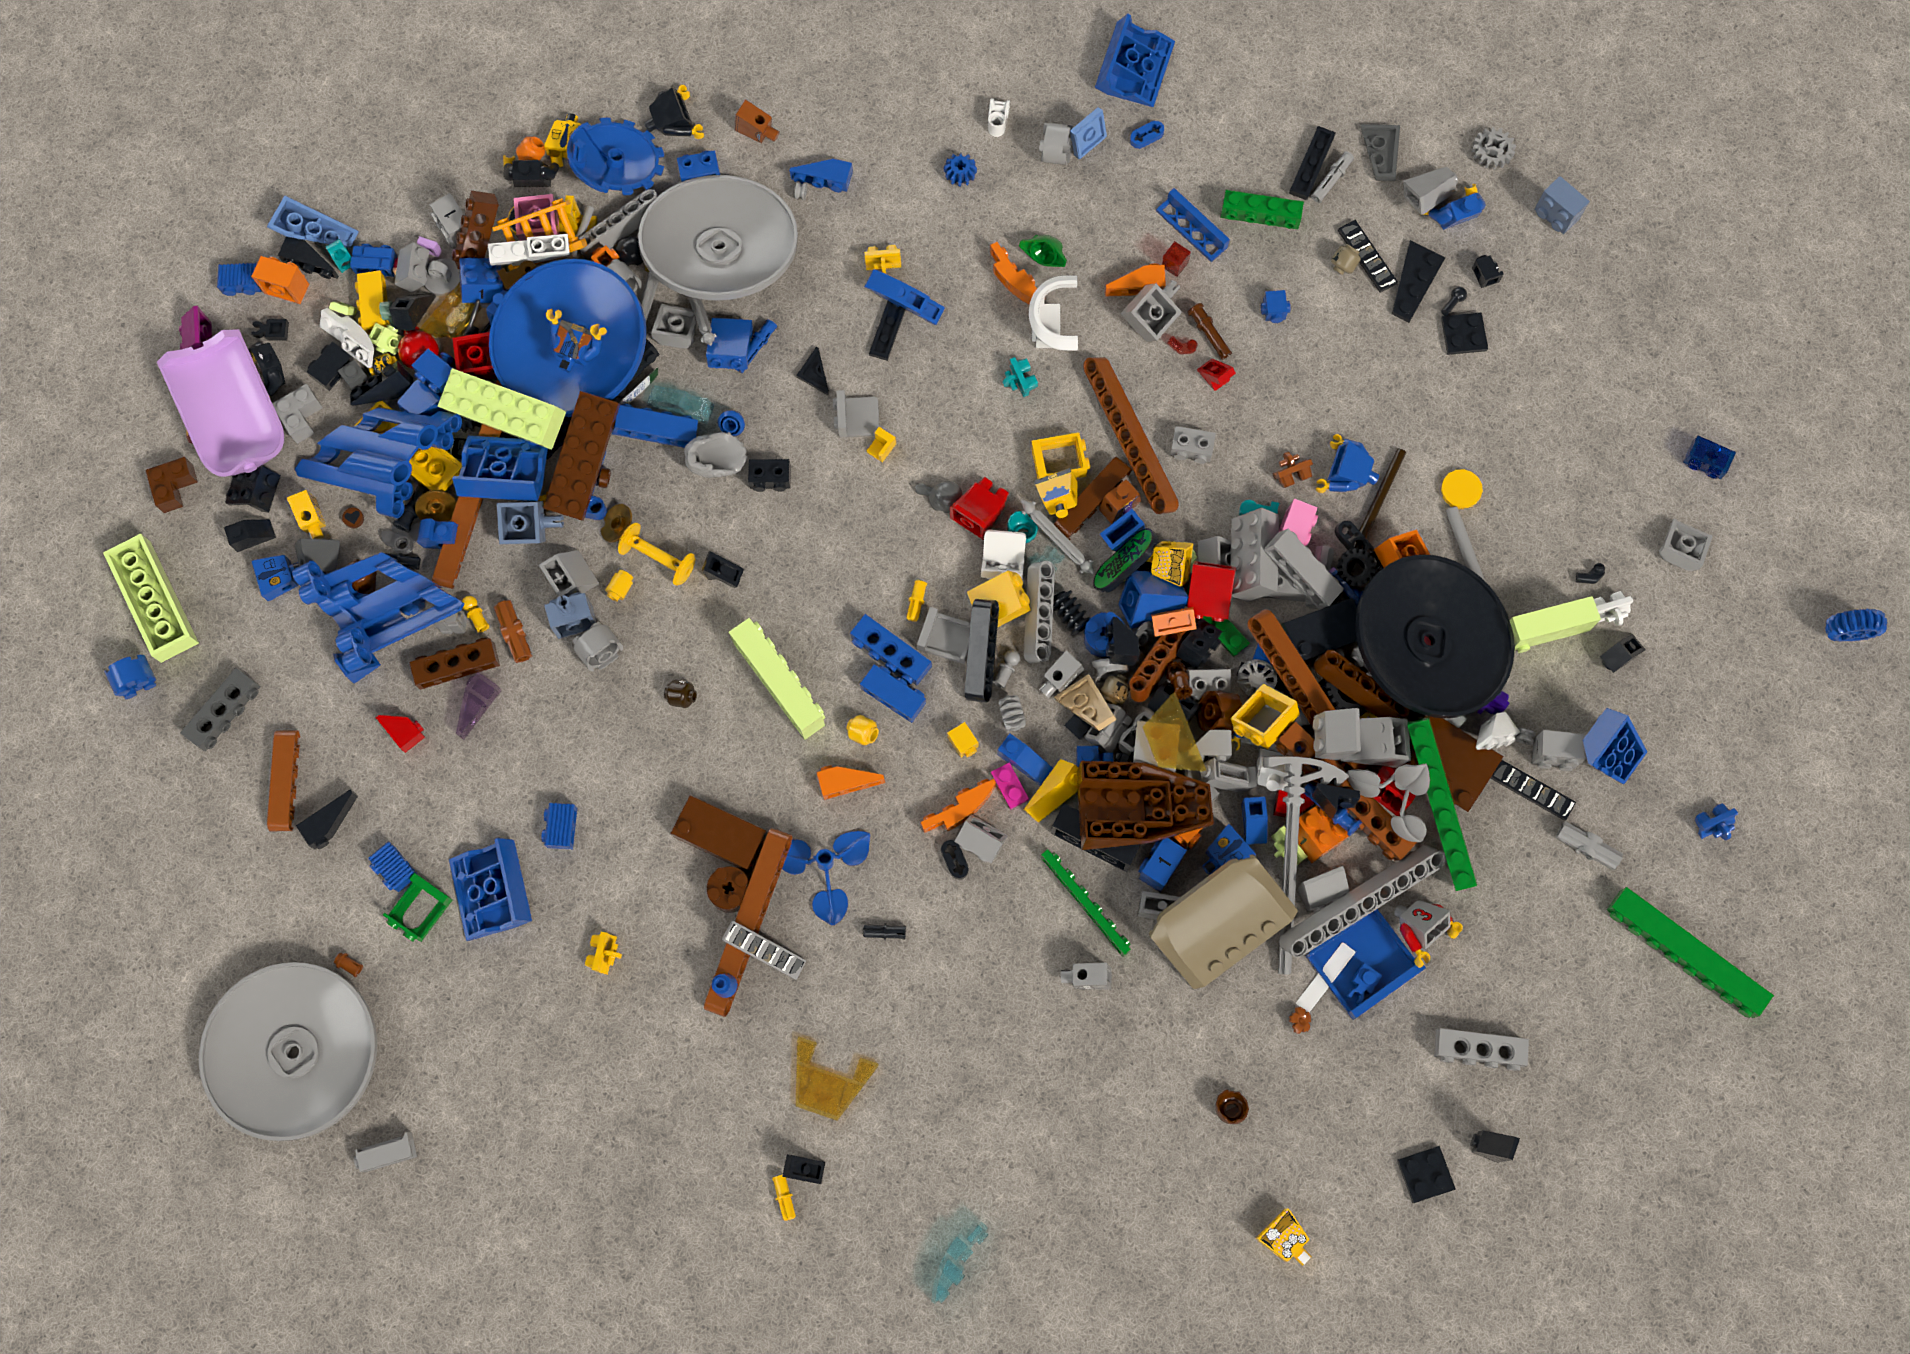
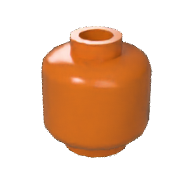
(530, 149)

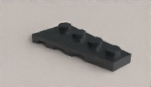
(1416, 277)

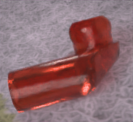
(1182, 348)

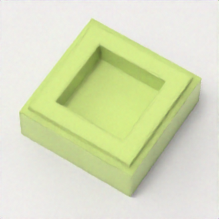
(343, 308)

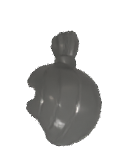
(941, 495)

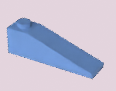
(305, 223)

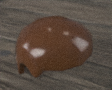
(1236, 1114)

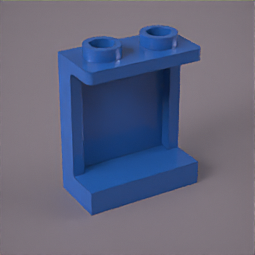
(731, 344)

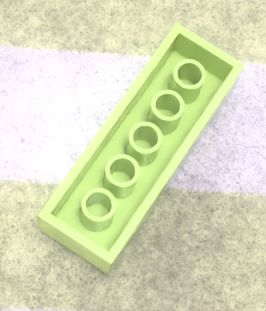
(502, 409)
(150, 598)
(775, 676)

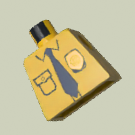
(559, 136)

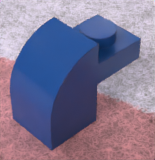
(435, 534)

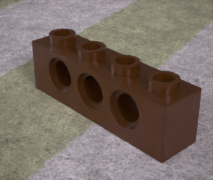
(486, 206)
(486, 660)

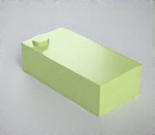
(1554, 623)

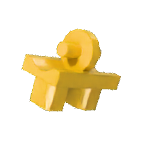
(883, 258)
(605, 953)

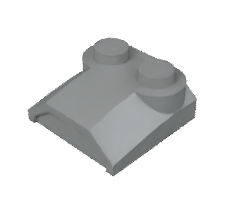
(674, 327)
(1685, 546)

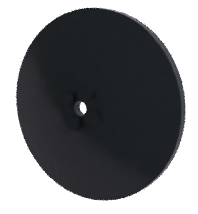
(1461, 617)

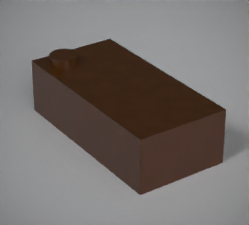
(719, 834)

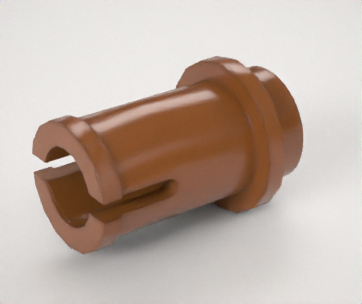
(348, 964)

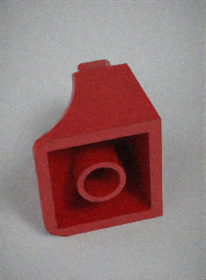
(979, 507)

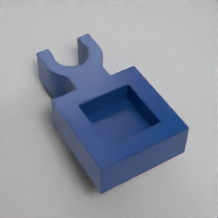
(1365, 981)

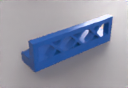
(1196, 219)

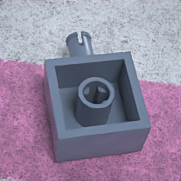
(534, 522)
(570, 614)

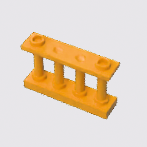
(574, 242)

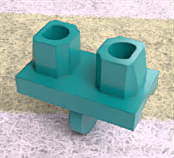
(1018, 368)

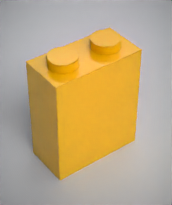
(1008, 593)

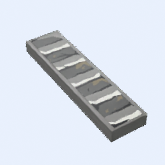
(763, 950)

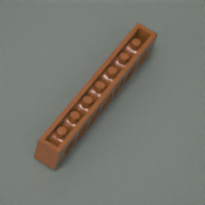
(1370, 807)

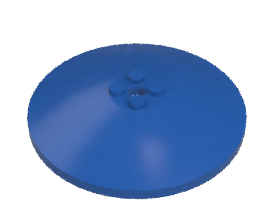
(586, 296)

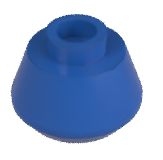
(732, 422)
(413, 607)

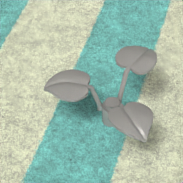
(1406, 777)

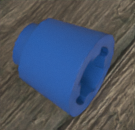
(724, 985)

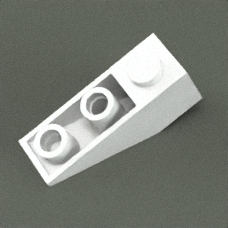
(1497, 732)

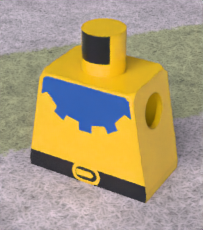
(1058, 492)

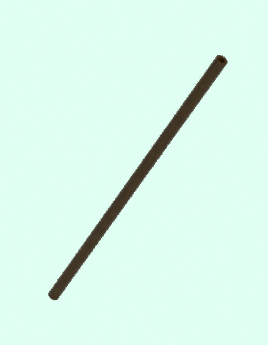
(1374, 510)

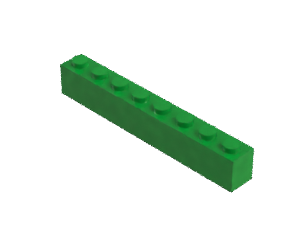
(1443, 805)
(1690, 953)

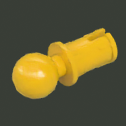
(475, 614)

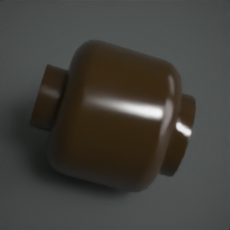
(680, 693)

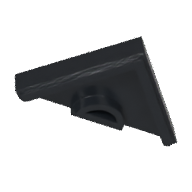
(813, 372)

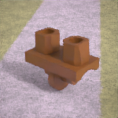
(1285, 475)

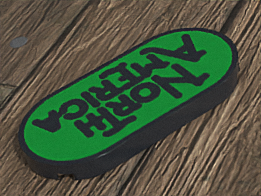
(1125, 561)

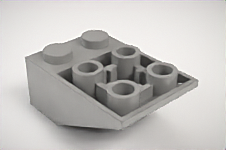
(1382, 742)

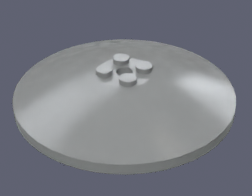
(719, 211)
(249, 1043)

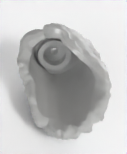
(715, 455)

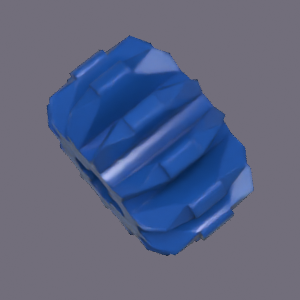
(955, 175)

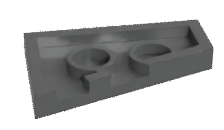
(1382, 148)

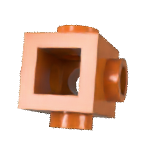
(604, 253)

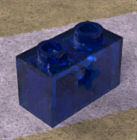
(1719, 456)

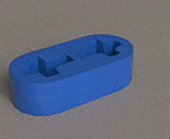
(1148, 138)

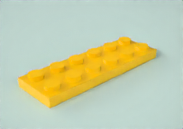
(430, 467)

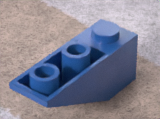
(827, 173)

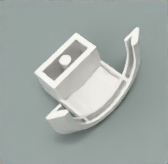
(1046, 317)

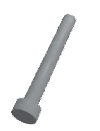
(1463, 540)

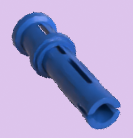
(1341, 817)

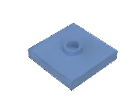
(1088, 133)

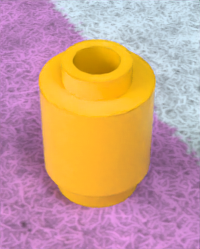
(619, 585)

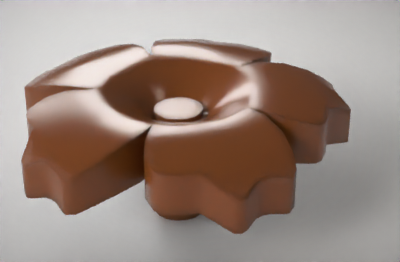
(1301, 1020)

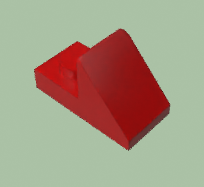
(1216, 373)

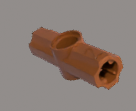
(512, 631)

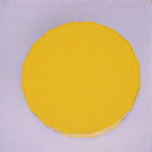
(1461, 489)

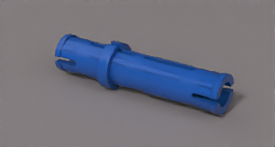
(760, 339)

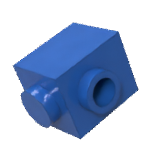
(1275, 306)

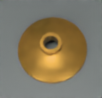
(426, 507)
(616, 522)

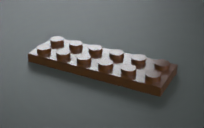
(581, 455)

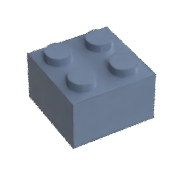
(1561, 205)

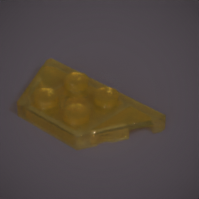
(450, 316)
(1172, 738)

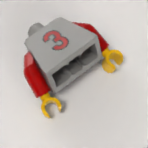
(1423, 925)

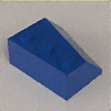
(1614, 745)

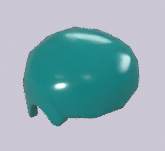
(1020, 521)

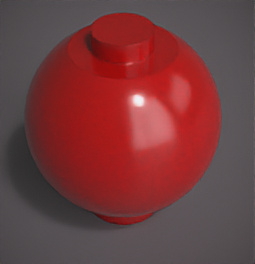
(414, 344)

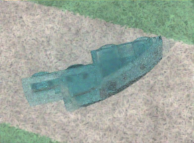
(950, 1270)

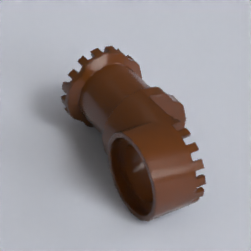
(1179, 680)

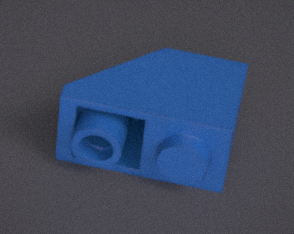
(1255, 820)

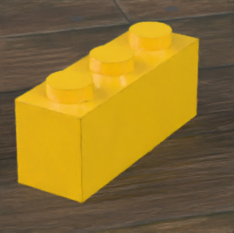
(371, 291)

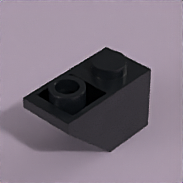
(1122, 643)

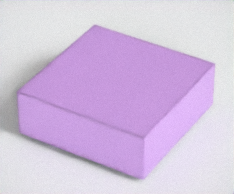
(433, 246)

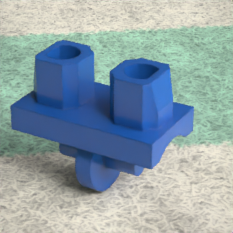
(1718, 826)

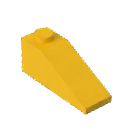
(1054, 791)

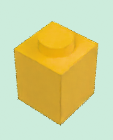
(963, 740)

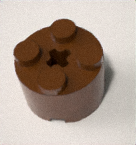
(1218, 710)
(723, 879)

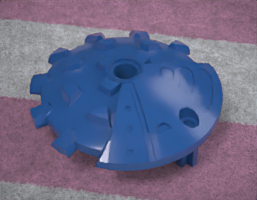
(614, 156)

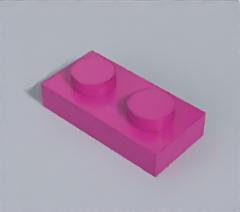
(1009, 786)

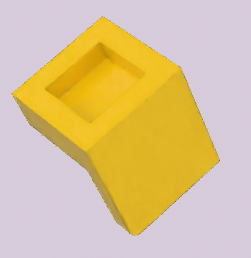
(882, 445)

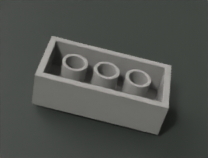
(1255, 569)

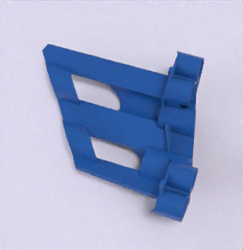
(380, 460)
(372, 619)

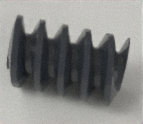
(1070, 612)

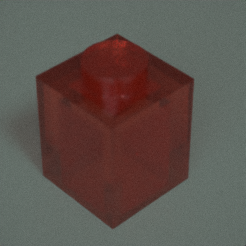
(1176, 259)

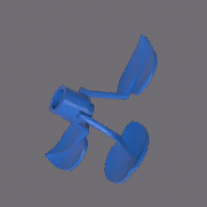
(853, 849)

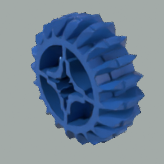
(1856, 625)

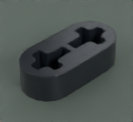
(950, 862)

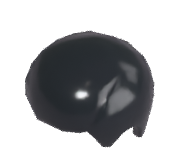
(629, 251)

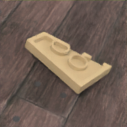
(1087, 703)

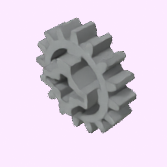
(1493, 148)

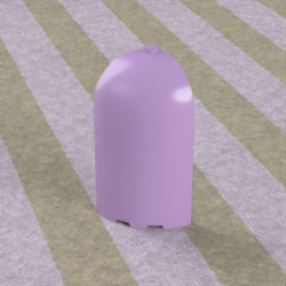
(223, 404)

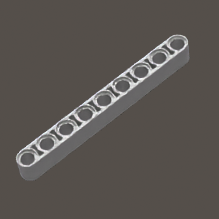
(1362, 900)

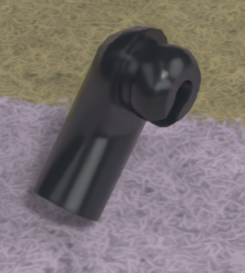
(1592, 576)

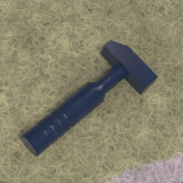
(1347, 589)

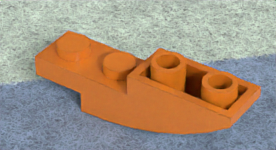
(1018, 283)
(968, 802)

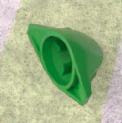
(1044, 250)

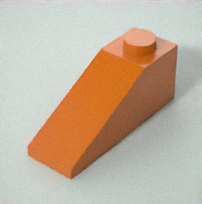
(1135, 281)
(841, 781)

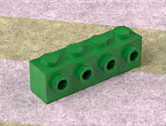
(1262, 209)

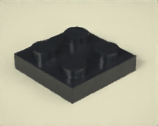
(1464, 333)
(1426, 1174)

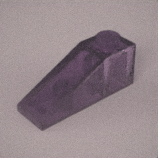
(476, 700)

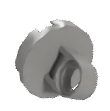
(442, 277)

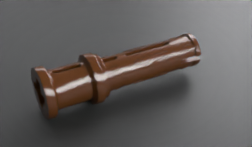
(1204, 324)

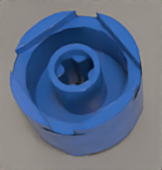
(1092, 637)
(130, 675)

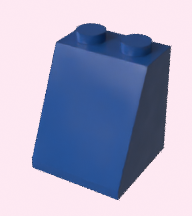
(1149, 595)

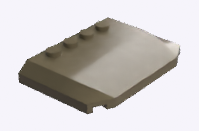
(1222, 920)

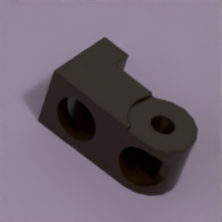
(511, 277)

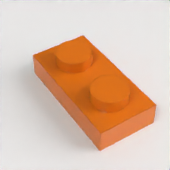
(1173, 621)

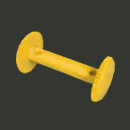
(628, 540)

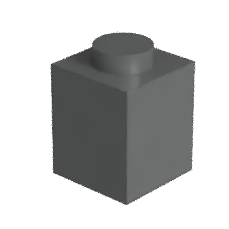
(353, 375)

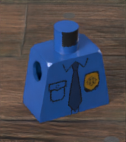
(274, 576)
(1224, 848)

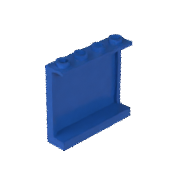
(1377, 947)

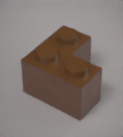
(167, 480)

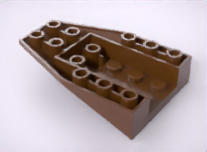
(1137, 804)

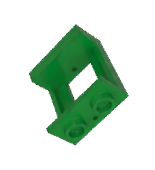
(395, 917)

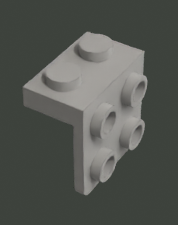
(855, 415)

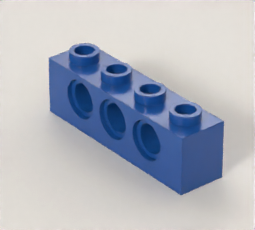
(867, 628)

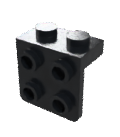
(253, 489)

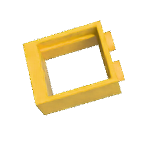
(1039, 445)
(1265, 696)

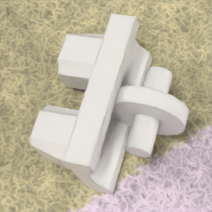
(1614, 610)

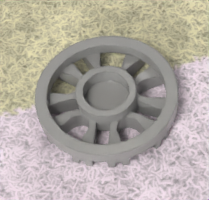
(1256, 677)

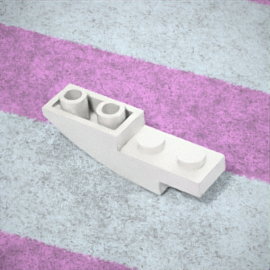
(533, 249)
(353, 337)

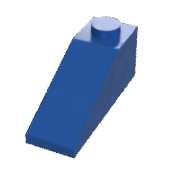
(1024, 759)

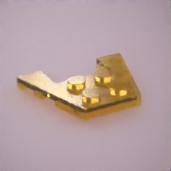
(823, 1090)

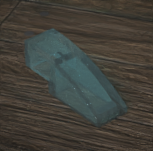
(680, 403)

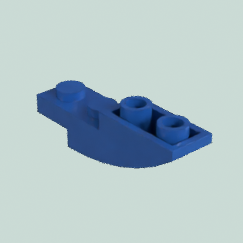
(904, 296)

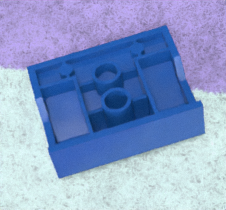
(1134, 63)
(501, 469)
(490, 889)

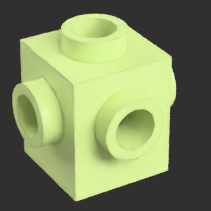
(385, 338)

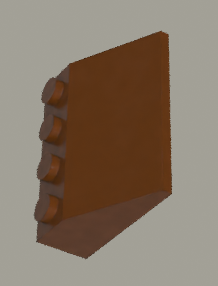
(1464, 765)

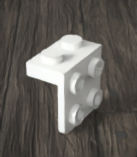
(1003, 553)

